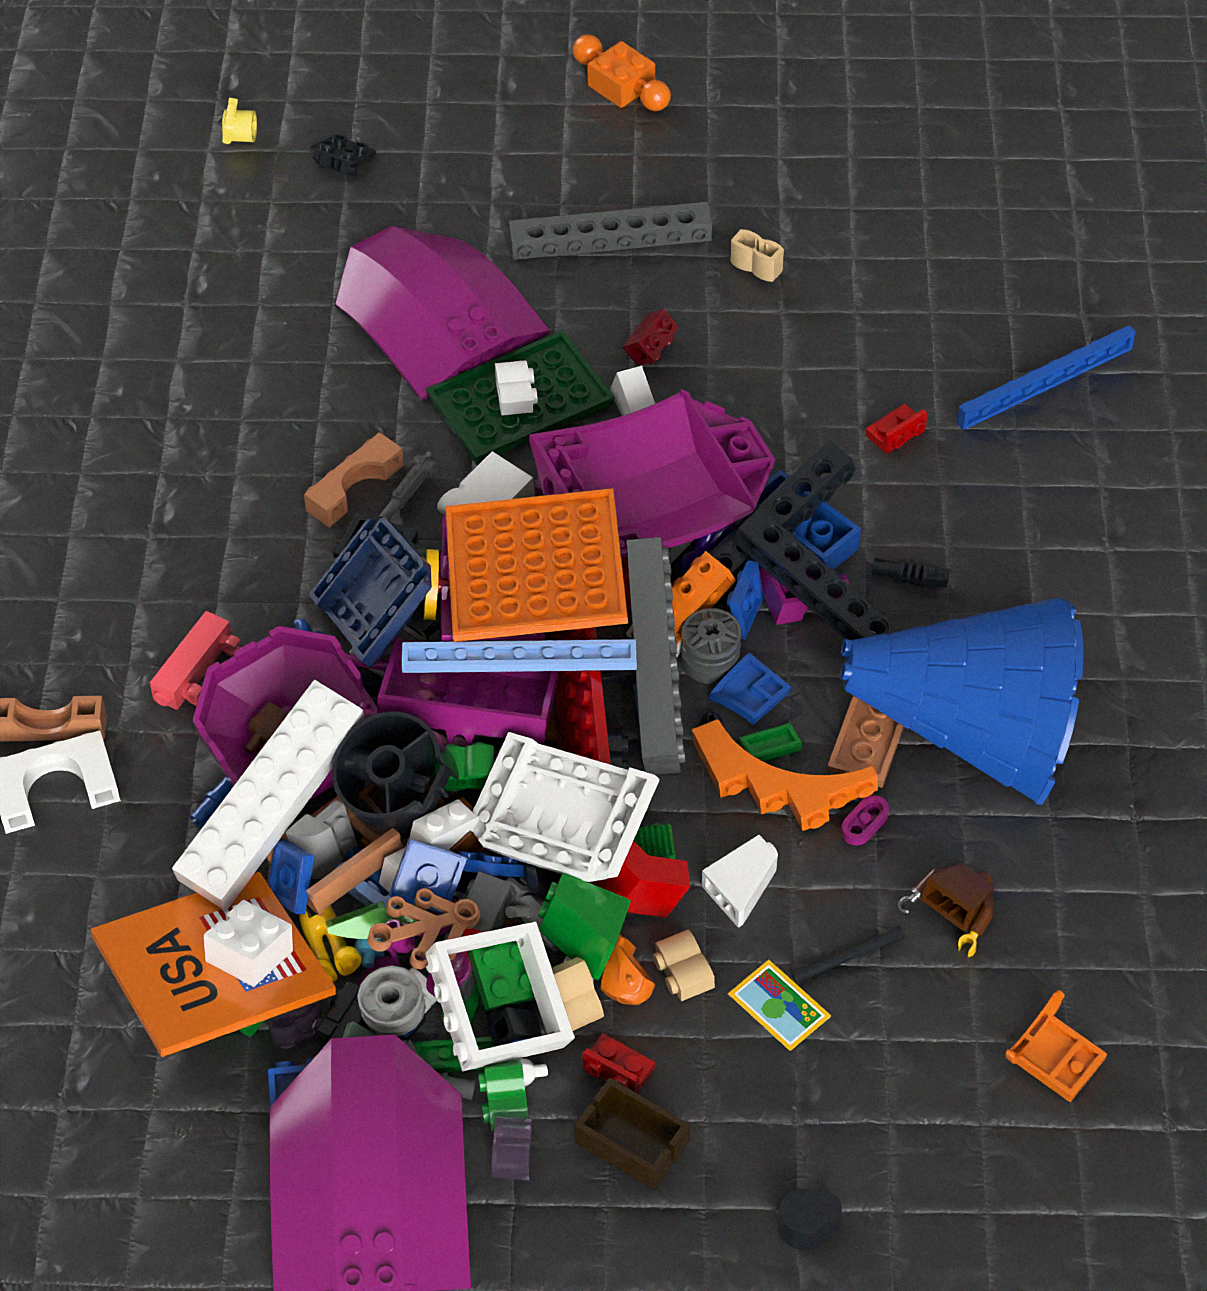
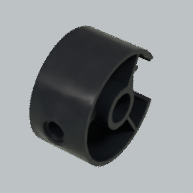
(396, 772)

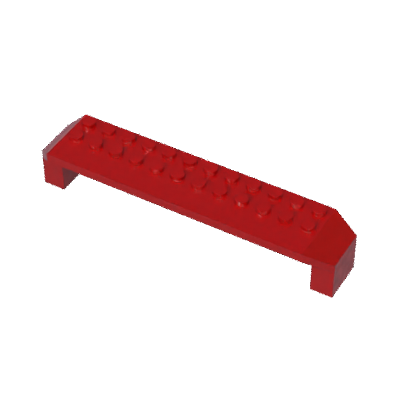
(648, 881)

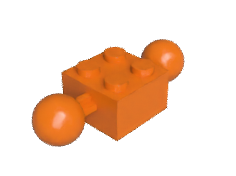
(621, 73)

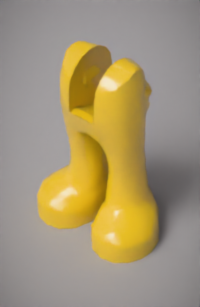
(346, 957)

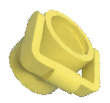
(238, 124)

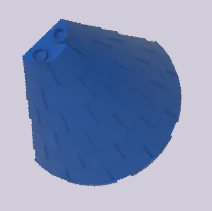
(982, 687)

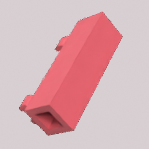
(190, 660)

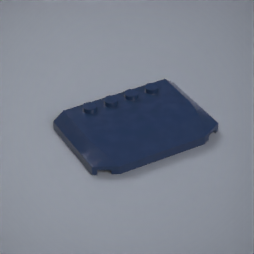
(374, 588)

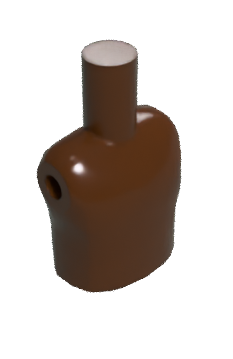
(264, 725)

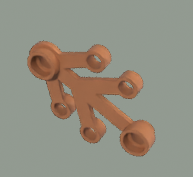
(426, 923)

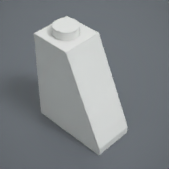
(631, 390)
(741, 878)

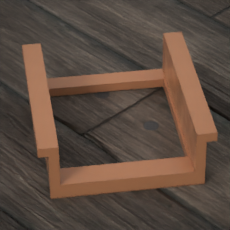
(353, 870)

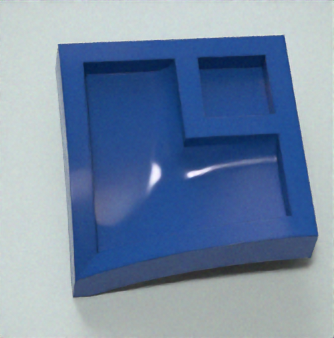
(750, 689)

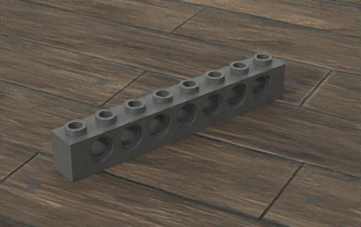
(610, 230)

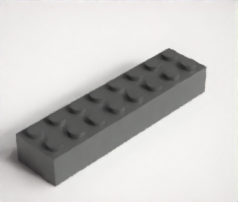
(656, 656)

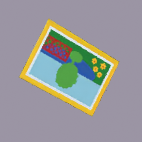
(779, 1005)

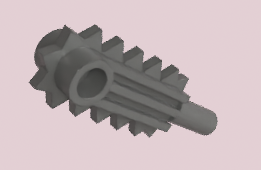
(421, 468)

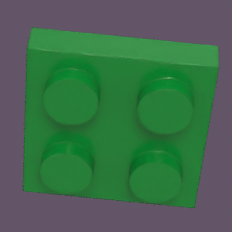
(501, 975)

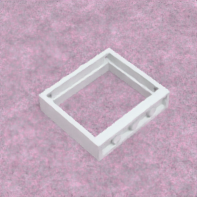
(542, 983)

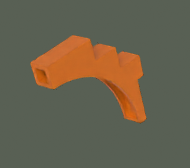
(771, 787)

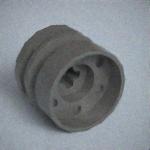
(710, 645)

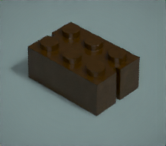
(632, 1133)

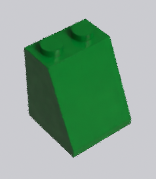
(583, 921)

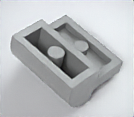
(326, 837)

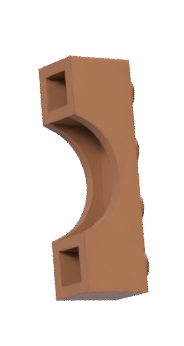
(374, 460)
(79, 717)

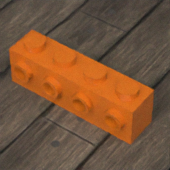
(699, 589)

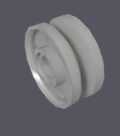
(389, 984)

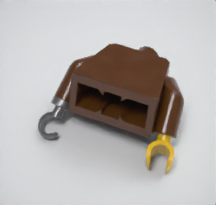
(959, 897)

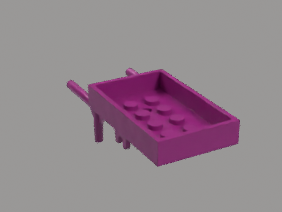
(467, 700)

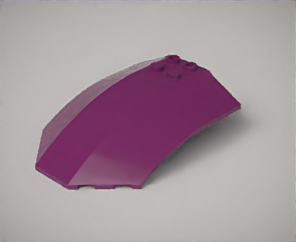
(434, 305)
(672, 468)
(368, 1174)

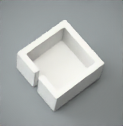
(248, 943)

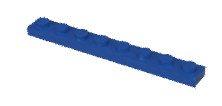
(1045, 377)

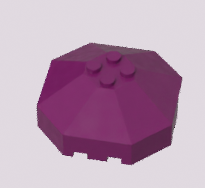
(271, 671)

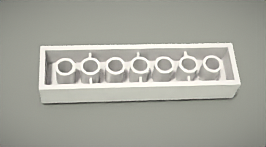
(267, 796)

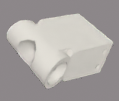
(490, 481)

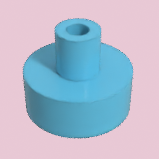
(367, 953)

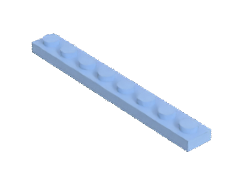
(519, 656)

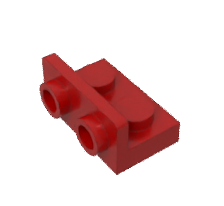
(897, 428)
(616, 1061)

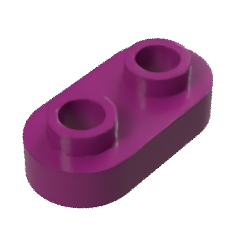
(863, 822)

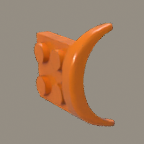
(1056, 1052)

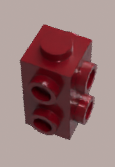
(651, 337)

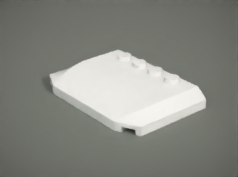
(561, 809)

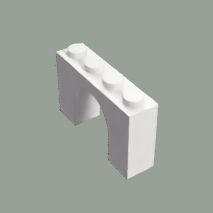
(80, 755)

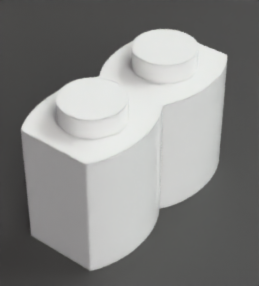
(514, 387)

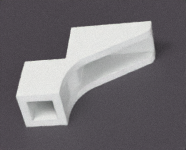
(438, 828)

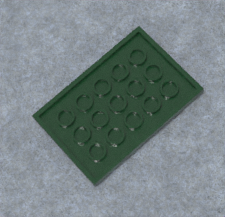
(564, 387)

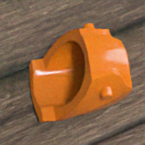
(625, 977)

